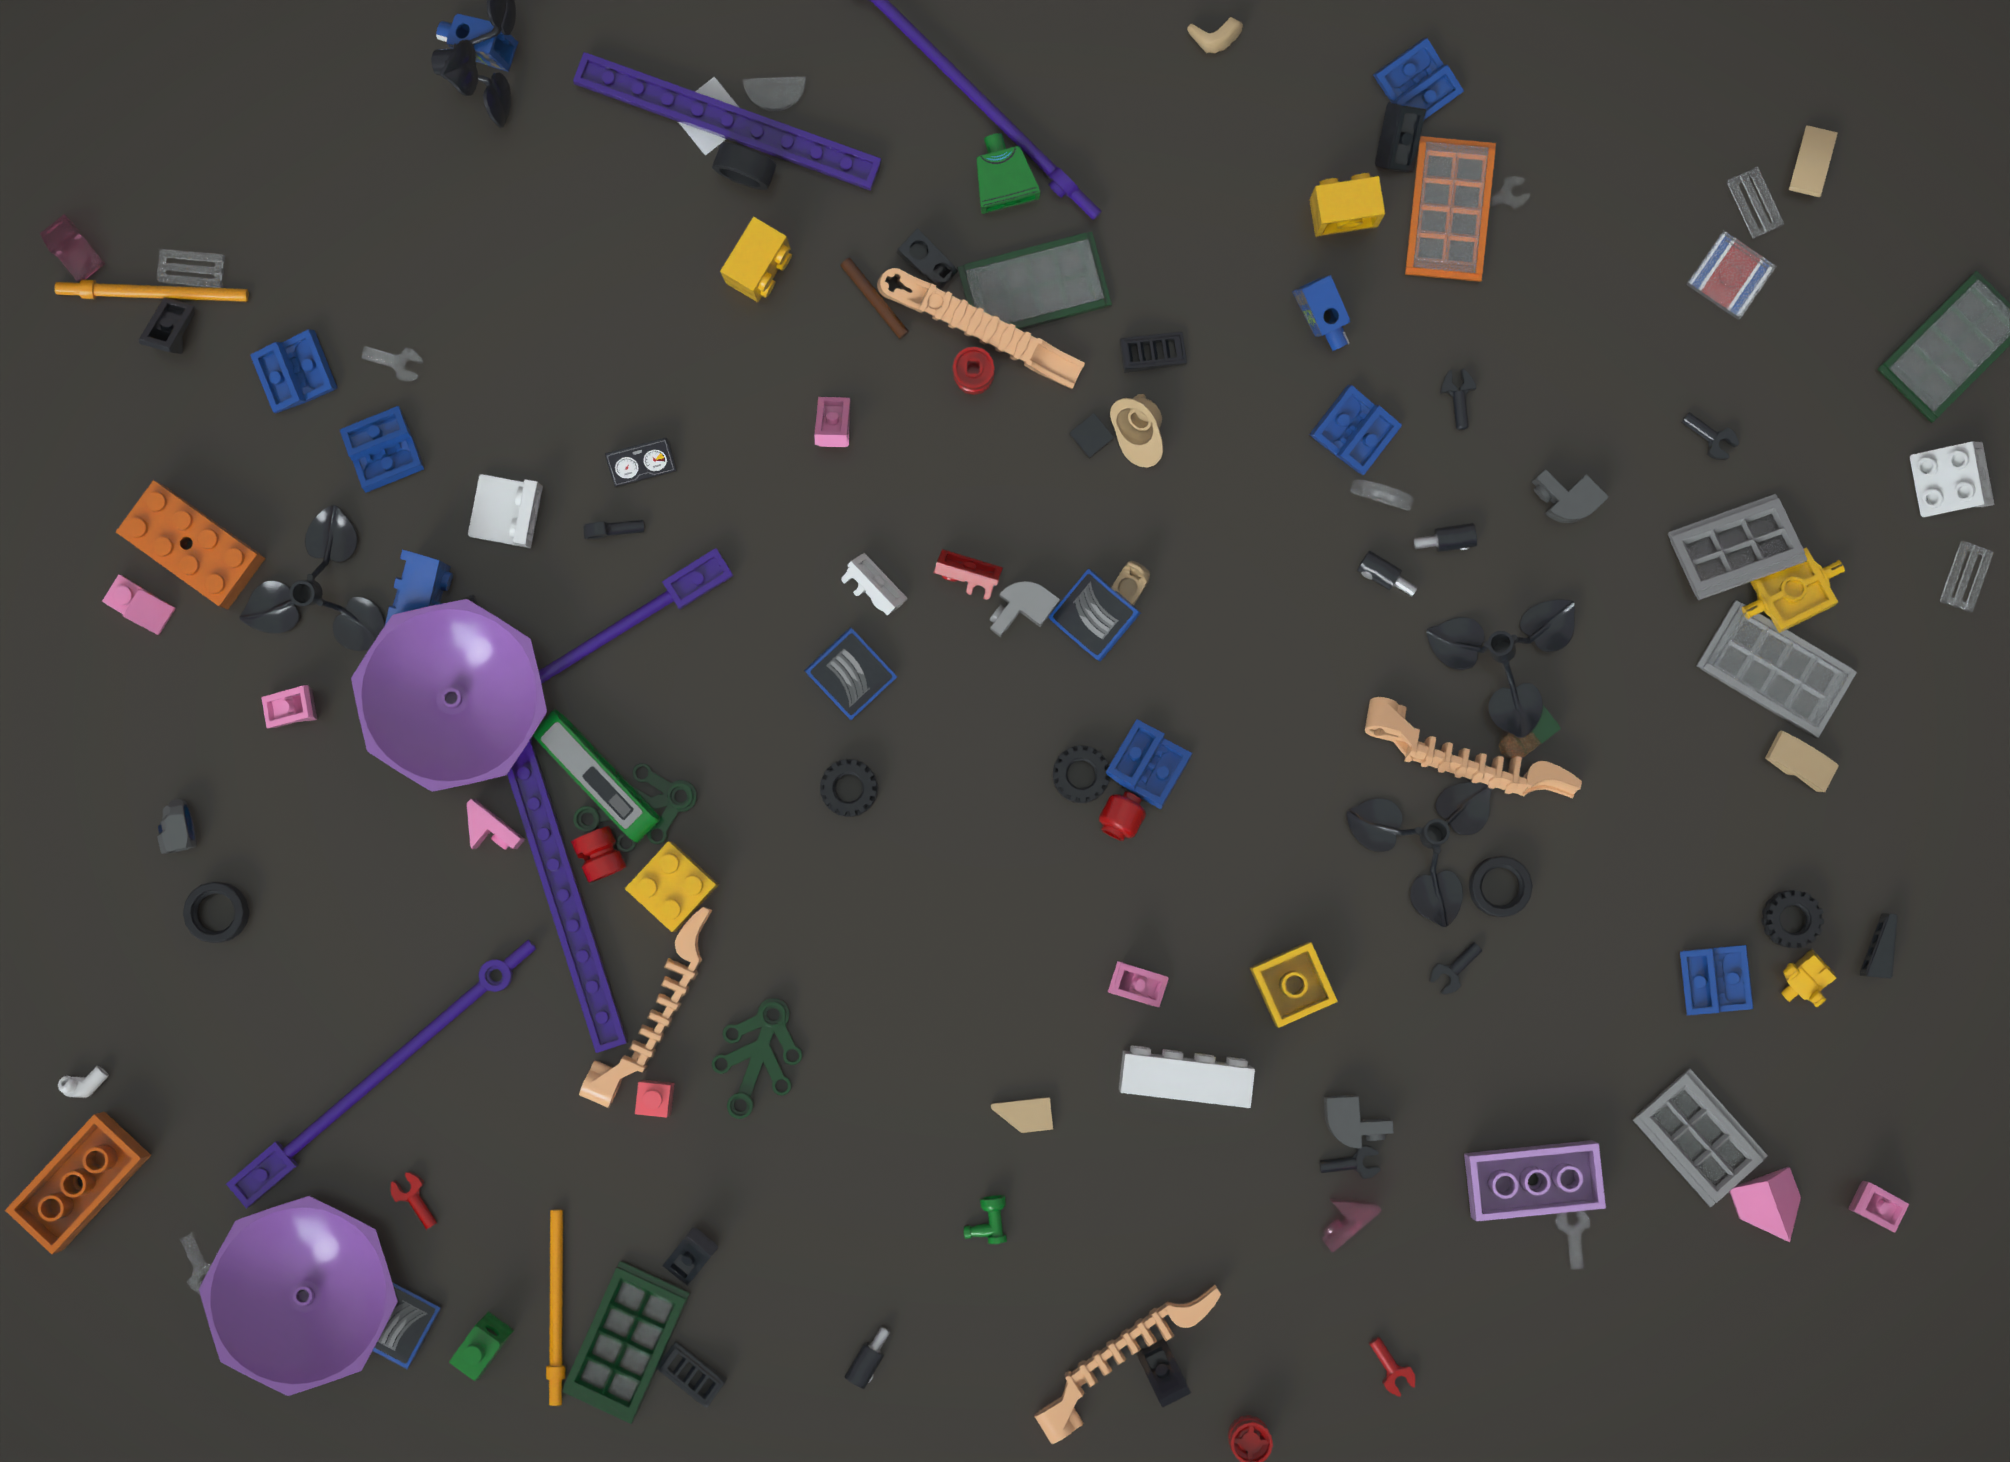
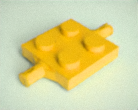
(1794, 593)

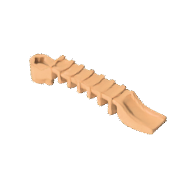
(989, 329)
(1388, 722)
(604, 1081)
(1061, 1417)

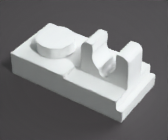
(876, 584)

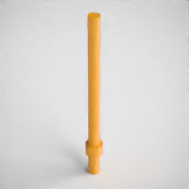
(90, 289)
(555, 1370)

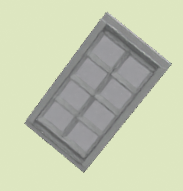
(1776, 669)

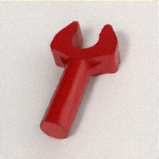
(413, 1198)
(1393, 1370)

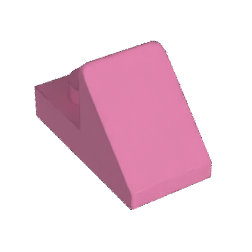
(832, 422)
(138, 605)
(289, 707)
(483, 821)
(1138, 984)
(1878, 1206)

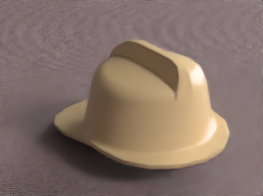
(1137, 429)

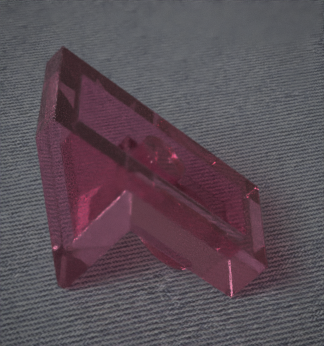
(71, 248)
(1357, 1216)

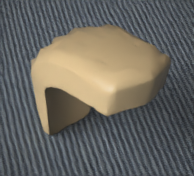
(1219, 39)
(1132, 581)

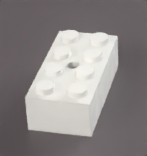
(1186, 1078)

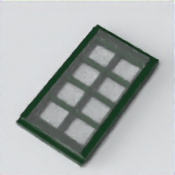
(1038, 282)
(1951, 347)
(626, 1342)

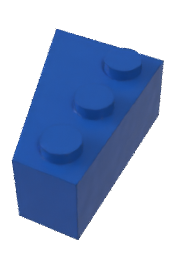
(420, 583)

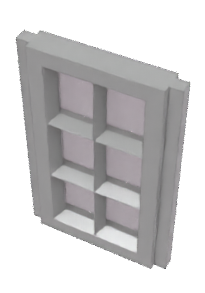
(1737, 546)
(1699, 1137)

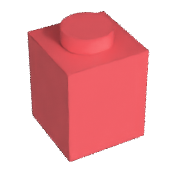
(654, 1098)

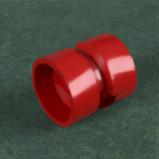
(973, 370)
(599, 854)
(1250, 1439)

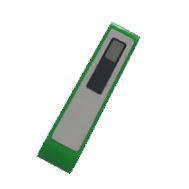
(596, 776)

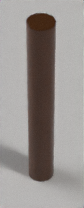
(874, 298)

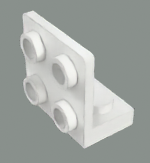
(1951, 479)
(505, 510)

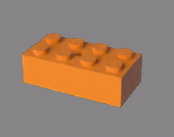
(214, 565)
(55, 1204)

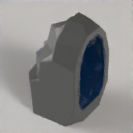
(176, 828)

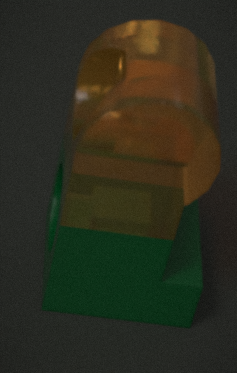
(1512, 746)

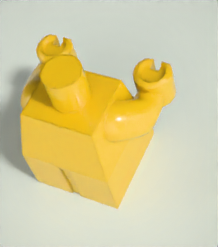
(1808, 978)

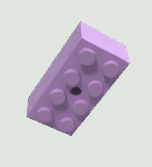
(1566, 1182)

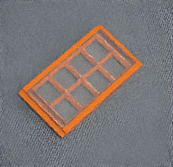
(1450, 208)

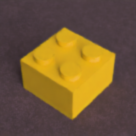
(1347, 205)
(756, 260)
(671, 886)
(1293, 984)

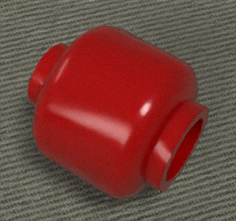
(1122, 816)

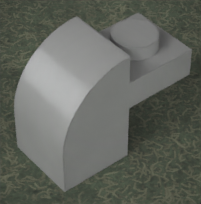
(1024, 598)

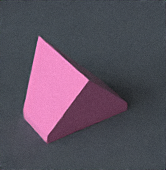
(1769, 1202)

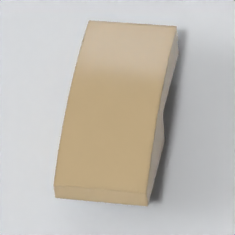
(1813, 161)
(1802, 760)

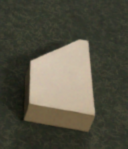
(1026, 1114)

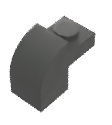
(1569, 505)
(1344, 1121)

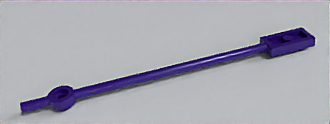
(1060, 183)
(681, 588)
(277, 1160)

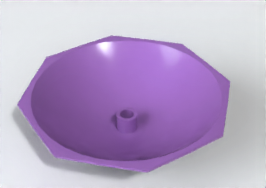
(449, 695)
(298, 1295)

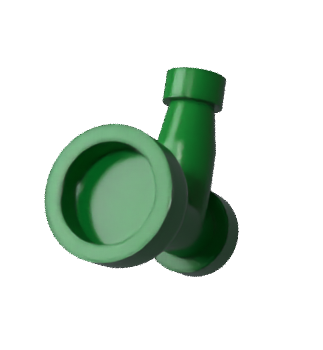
(994, 1230)

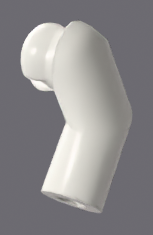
(83, 1086)

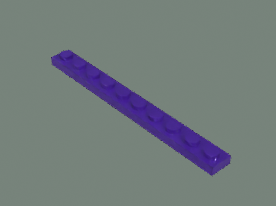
(727, 121)
(565, 902)

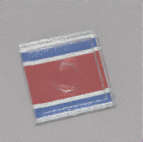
(1731, 275)

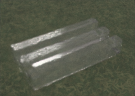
(1766, 197)
(217, 271)
(1955, 571)

